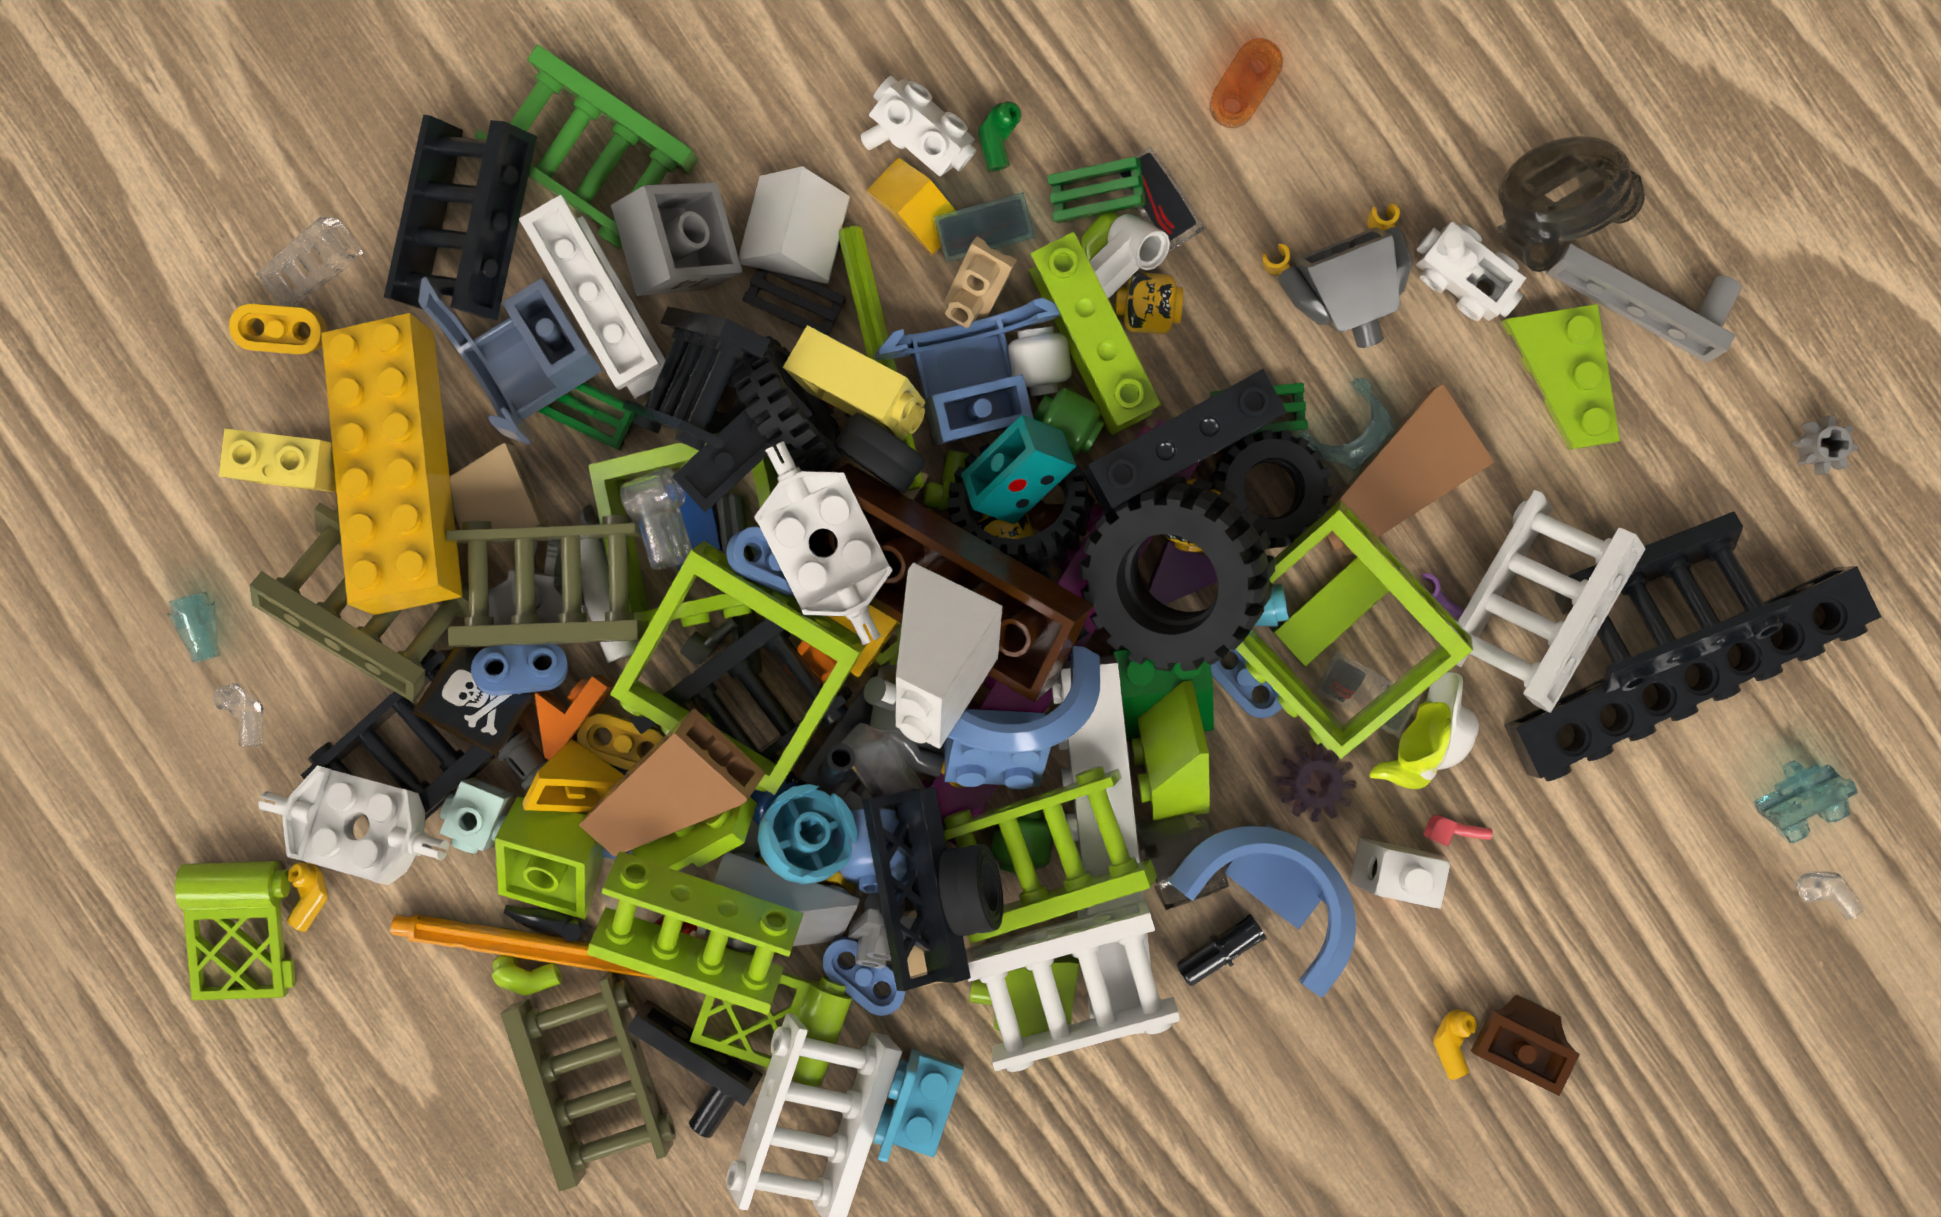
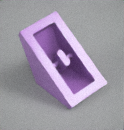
(1180, 574)

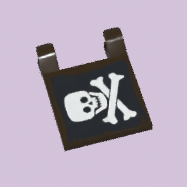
(466, 711)

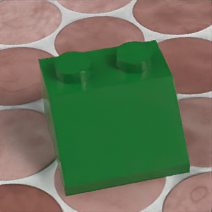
(1145, 686)

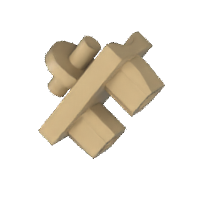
(978, 283)

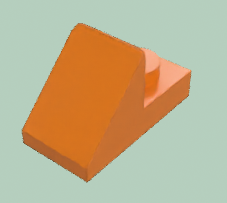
(561, 723)

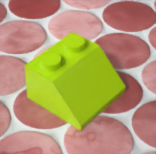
(1173, 755)
(547, 860)

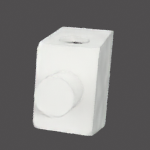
(1401, 873)

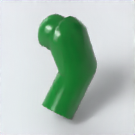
(995, 131)

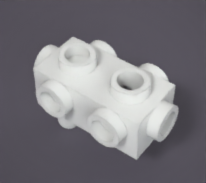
(915, 122)
(1459, 261)

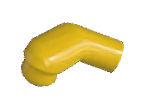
(1449, 1038)

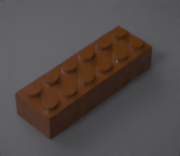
(1037, 614)

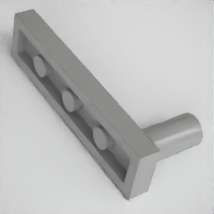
(1693, 332)

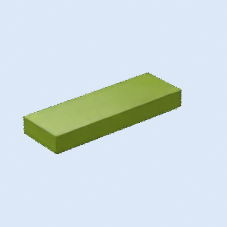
(1330, 611)

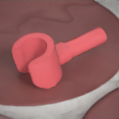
(1442, 830)

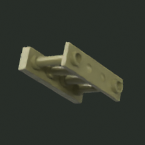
(323, 624)
(525, 625)
(557, 1113)

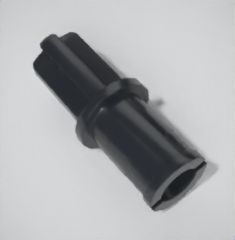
(1221, 950)

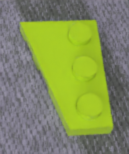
(1571, 370)
(702, 840)

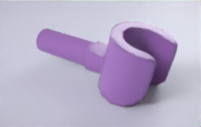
(1449, 605)

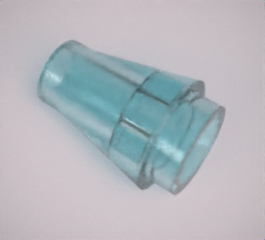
(196, 625)

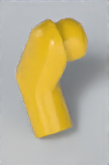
(312, 892)

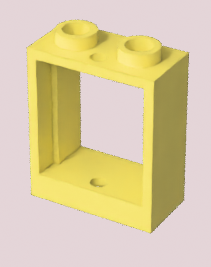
(855, 383)
(278, 460)

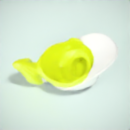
(1435, 739)

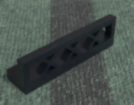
(923, 846)

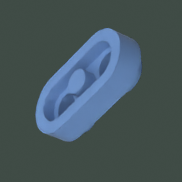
(764, 567)
(519, 670)
(1239, 686)
(861, 979)

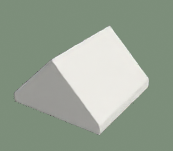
(794, 225)

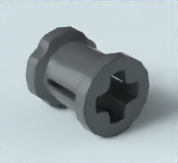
(523, 757)

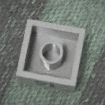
(676, 238)

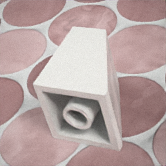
(943, 654)

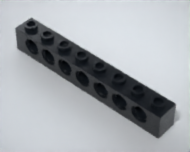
(1847, 611)

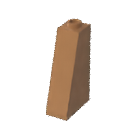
(1414, 466)
(675, 785)

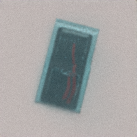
(996, 222)

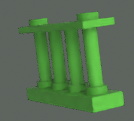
(591, 103)

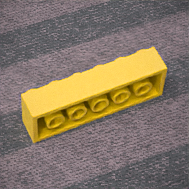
(390, 465)

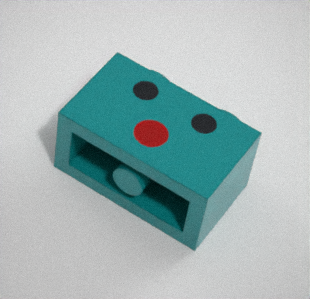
(1018, 469)

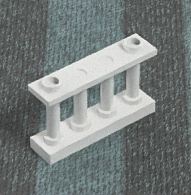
(595, 296)
(1590, 598)
(1083, 940)
(845, 1149)

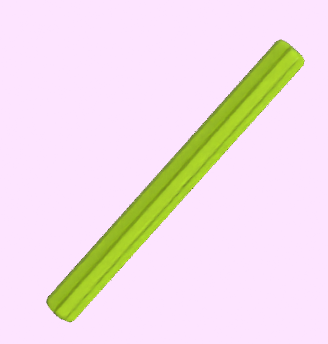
(868, 305)

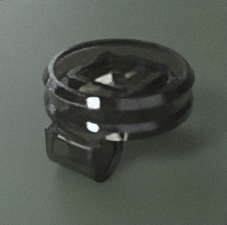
(1537, 225)

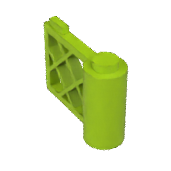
(227, 893)
(817, 1005)

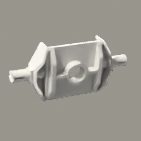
(829, 584)
(322, 818)

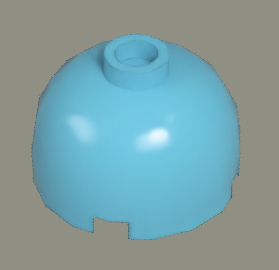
(799, 832)

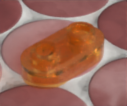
(1245, 85)

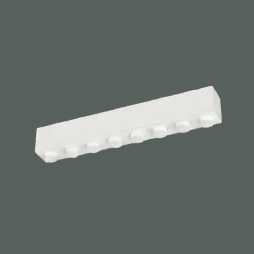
(1094, 745)

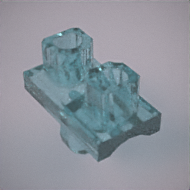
(1804, 795)

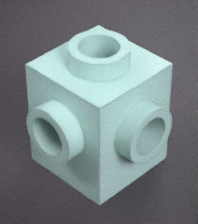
(471, 800)

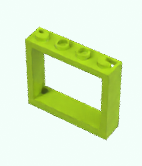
(607, 485)
(781, 609)
(1298, 698)

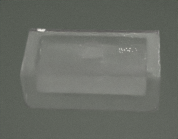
(880, 762)

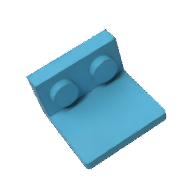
(921, 1104)

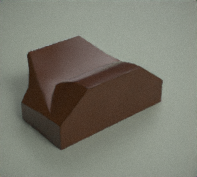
(1528, 1044)

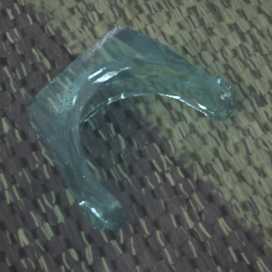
(1356, 452)

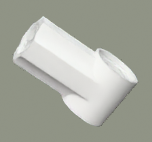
(1130, 246)

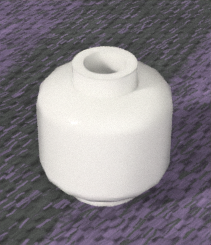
(1041, 358)

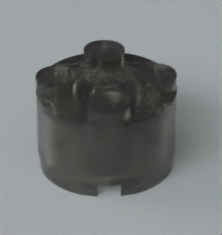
(1167, 845)

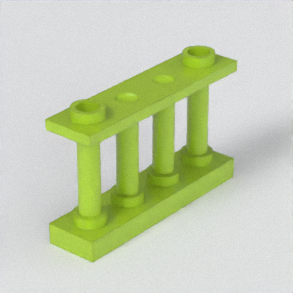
(1093, 334)
(1079, 887)
(684, 958)

